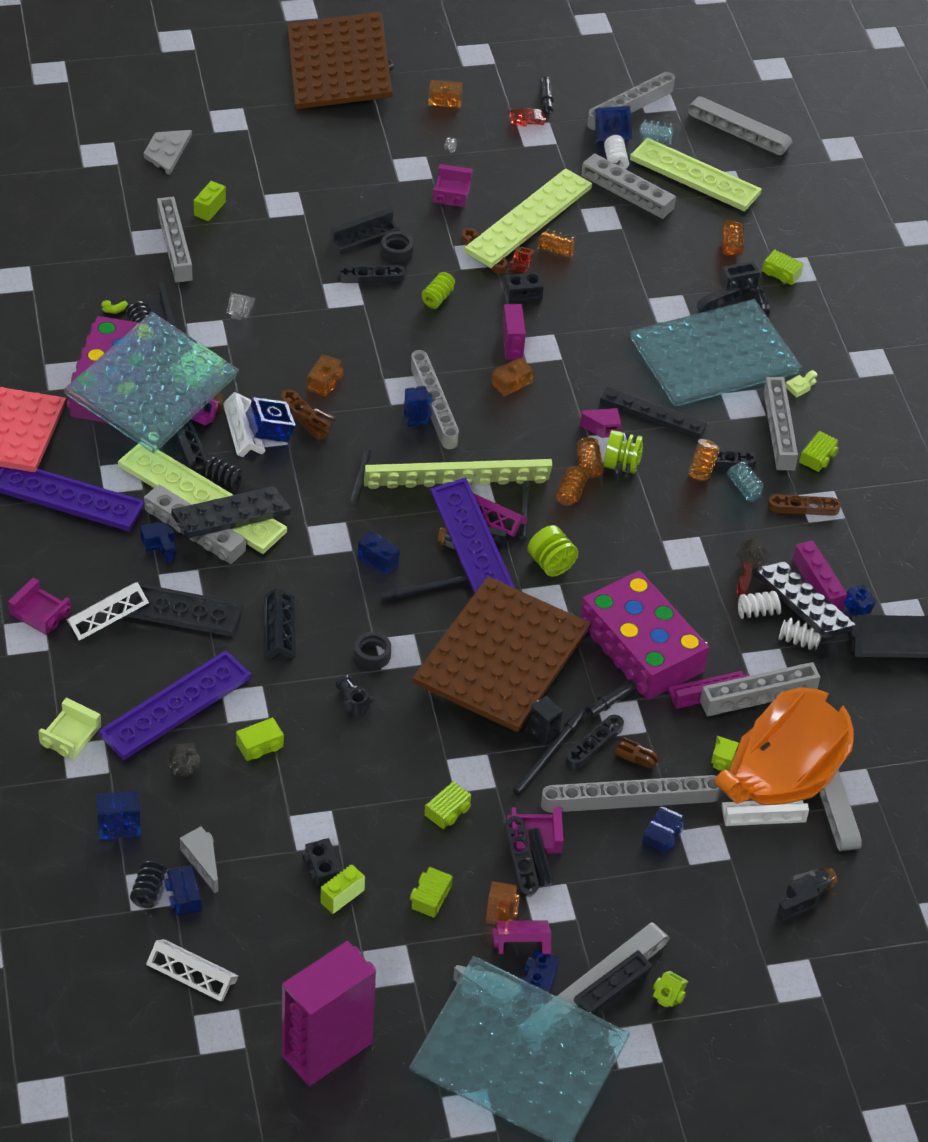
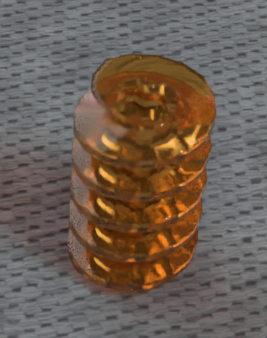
(733, 238)
(557, 243)
(590, 456)
(704, 460)
(571, 486)

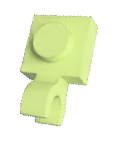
(801, 385)

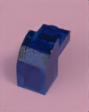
(158, 536)

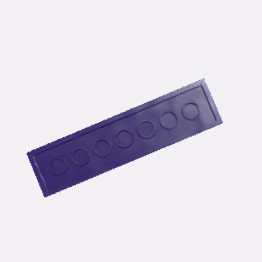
(72, 497)
(469, 533)
(174, 705)

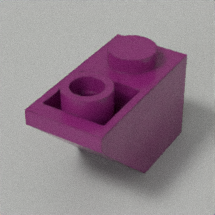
(601, 421)

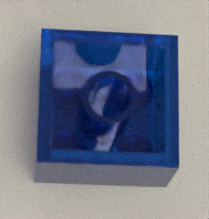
(613, 121)
(270, 419)
(118, 814)

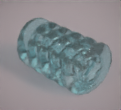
(656, 131)
(746, 481)

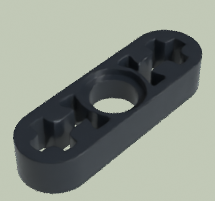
(728, 295)
(742, 455)

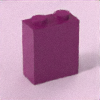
(513, 331)

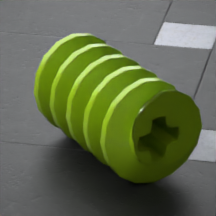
(438, 290)

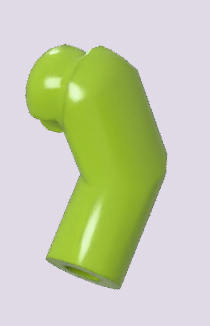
(114, 309)

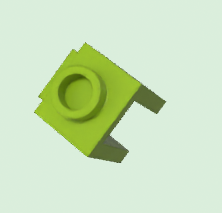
(724, 753)

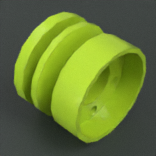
(623, 451)
(552, 550)

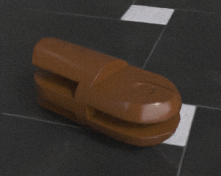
(315, 417)
(635, 753)

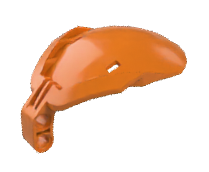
(804, 752)

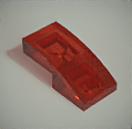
(525, 115)
(522, 259)
(745, 579)

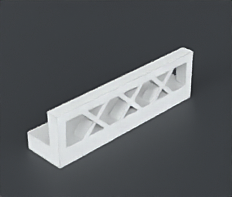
(240, 426)
(100, 606)
(754, 813)
(197, 963)

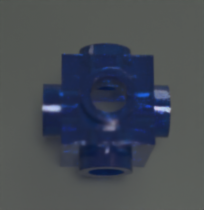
(859, 601)

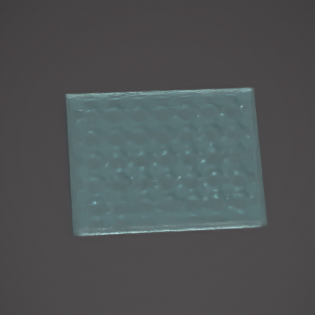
(715, 352)
(151, 382)
(519, 1052)

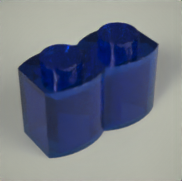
(663, 829)

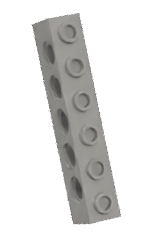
(628, 186)
(174, 239)
(780, 423)
(225, 543)
(757, 688)

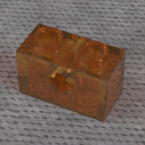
(445, 93)
(324, 375)
(512, 376)
(502, 903)

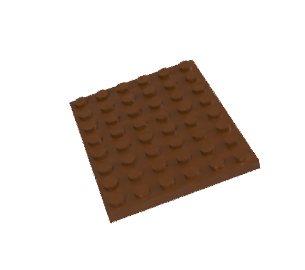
(339, 60)
(501, 653)

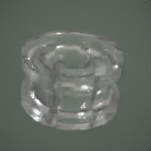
(450, 144)

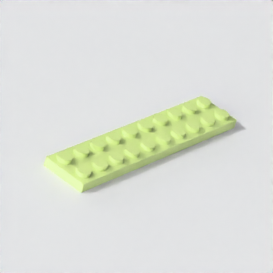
(528, 218)
(445, 472)
(194, 488)

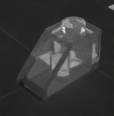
(240, 306)

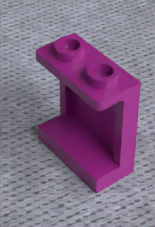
(452, 185)
(38, 607)
(549, 826)
(522, 932)

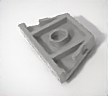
(167, 148)

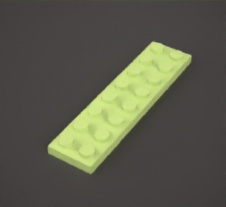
(696, 174)

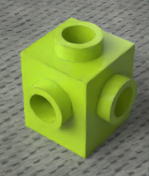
(670, 989)

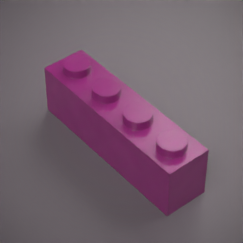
(818, 573)

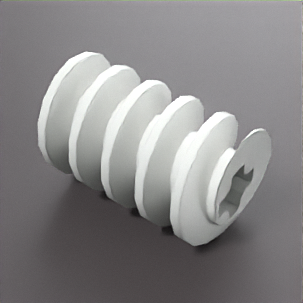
(616, 151)
(757, 603)
(799, 634)

